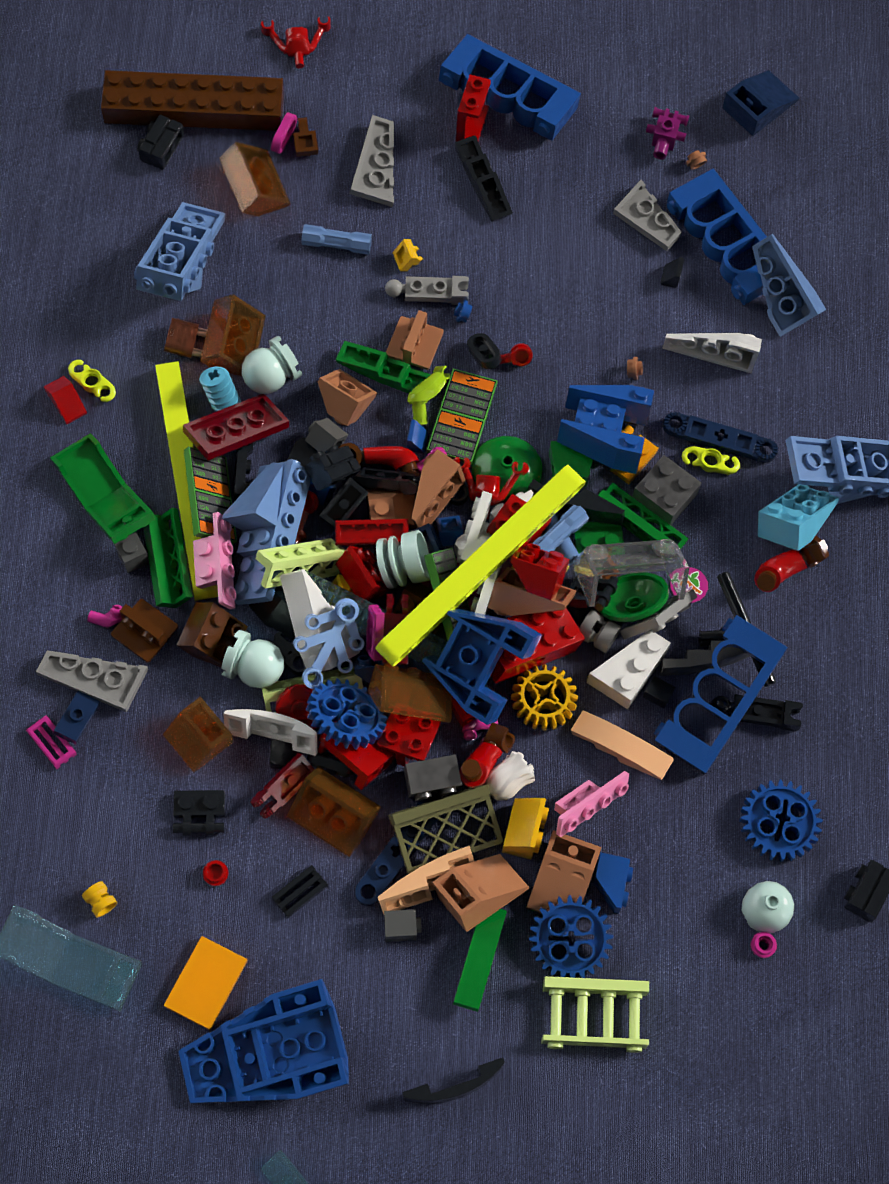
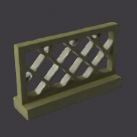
(441, 806)

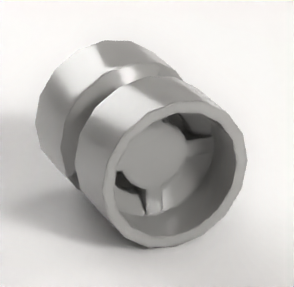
(606, 636)

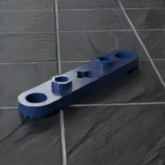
(734, 440)
(386, 866)

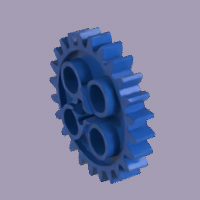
(356, 725)
(803, 827)
(571, 961)

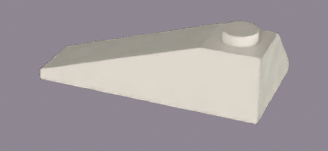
(305, 598)

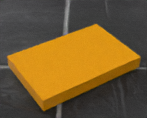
(205, 983)

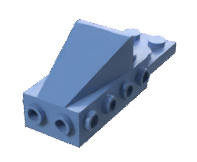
(179, 252)
(844, 464)
(267, 515)

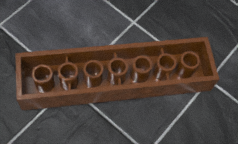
(193, 100)

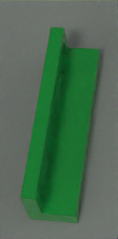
(639, 525)
(164, 560)

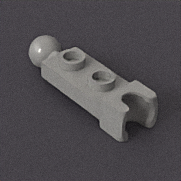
(430, 289)

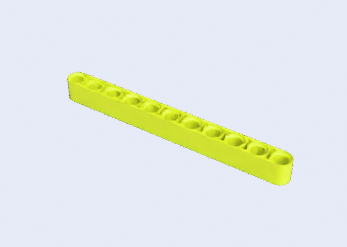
(175, 417)
(480, 565)

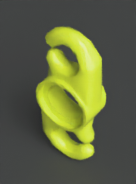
(102, 383)
(701, 453)

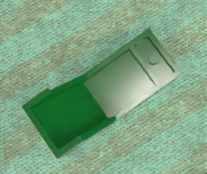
(102, 489)

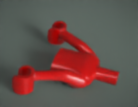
(297, 40)
(490, 483)

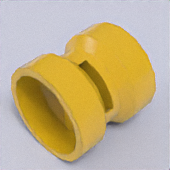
(99, 899)

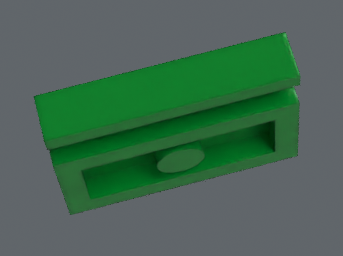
(597, 533)

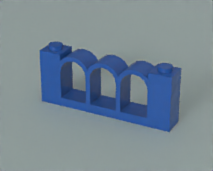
(546, 120)
(701, 192)
(756, 644)

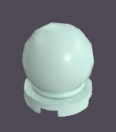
(267, 368)
(256, 662)

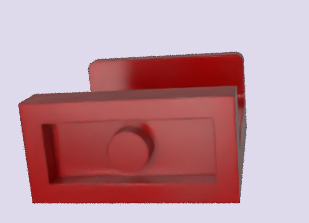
(472, 111)
(364, 762)

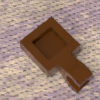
(305, 140)

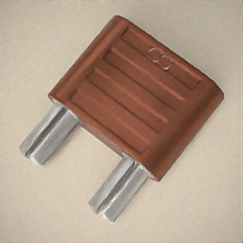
(182, 338)

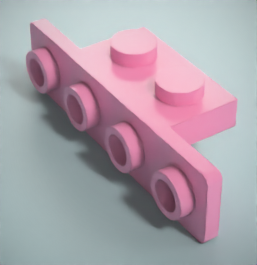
(214, 562)
(586, 801)

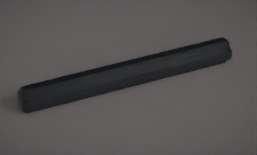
(738, 609)

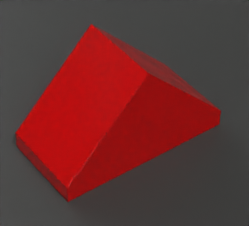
(65, 399)

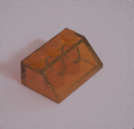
(253, 179)
(232, 333)
(410, 693)
(333, 811)

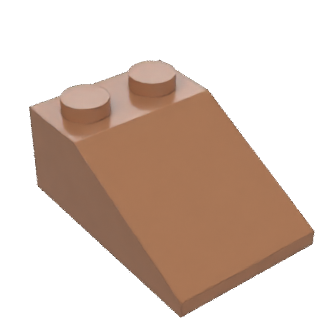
(438, 483)
(512, 599)

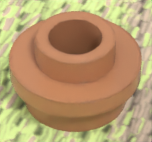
(696, 159)
(634, 368)

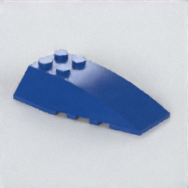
(270, 1051)

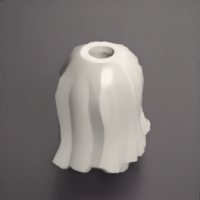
(510, 776)

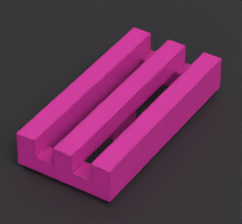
(375, 631)
(63, 757)

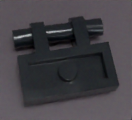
(605, 589)
(198, 805)

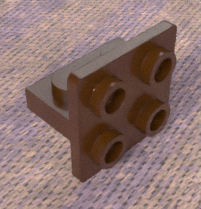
(143, 629)

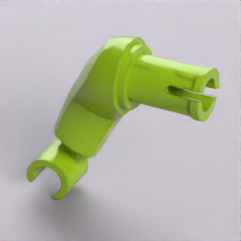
(425, 391)

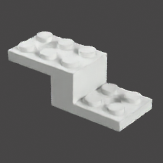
(472, 537)

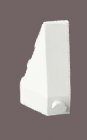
(726, 349)

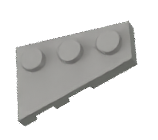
(646, 216)
(665, 614)

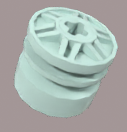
(399, 560)

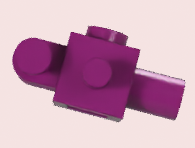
(666, 131)

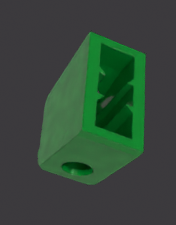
(562, 456)

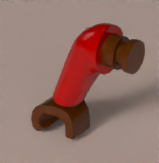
(398, 457)
(789, 563)
(481, 762)

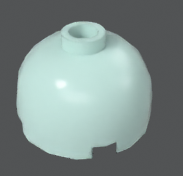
(768, 907)

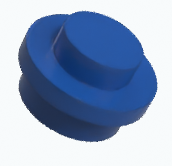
(462, 311)

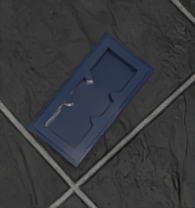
(76, 717)

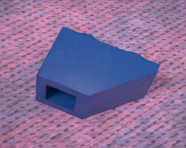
(611, 878)

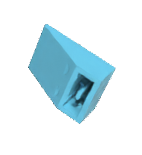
(795, 516)

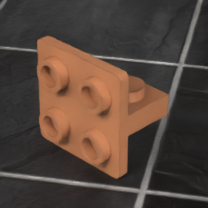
(415, 341)

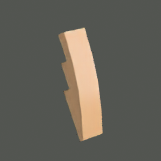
(622, 744)
(417, 885)

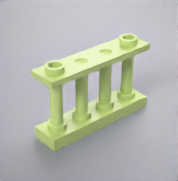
(608, 989)

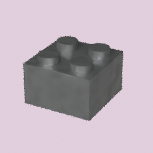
(667, 490)
(432, 777)

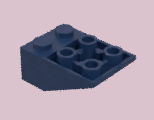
(758, 101)

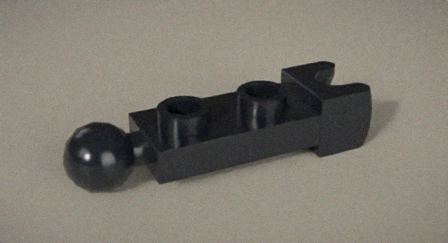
(764, 711)

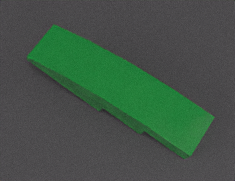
(379, 367)
(479, 961)

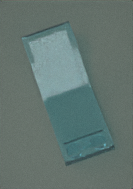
(67, 959)

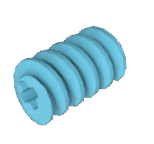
(219, 388)

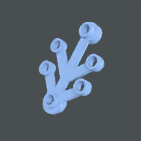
(331, 639)

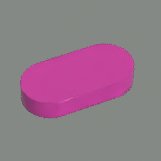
(284, 133)

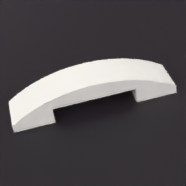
(272, 725)

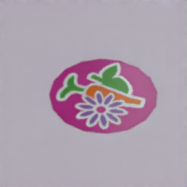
(695, 581)

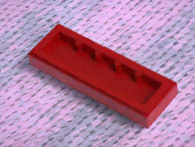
(368, 531)

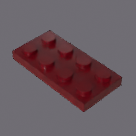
(235, 426)

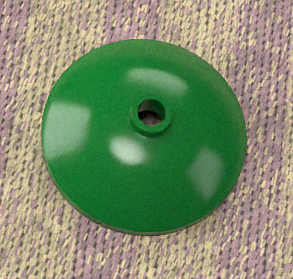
(491, 456)
(636, 597)

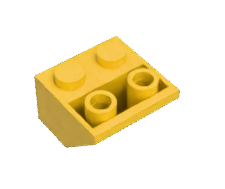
(523, 827)

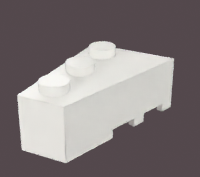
(629, 669)

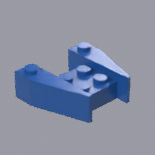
(600, 423)
(472, 656)

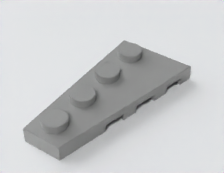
(375, 167)
(103, 680)

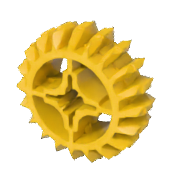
(552, 703)

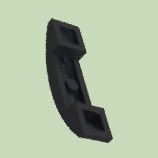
(423, 1094)

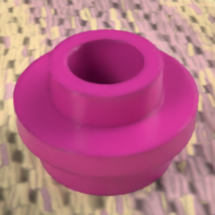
(771, 943)

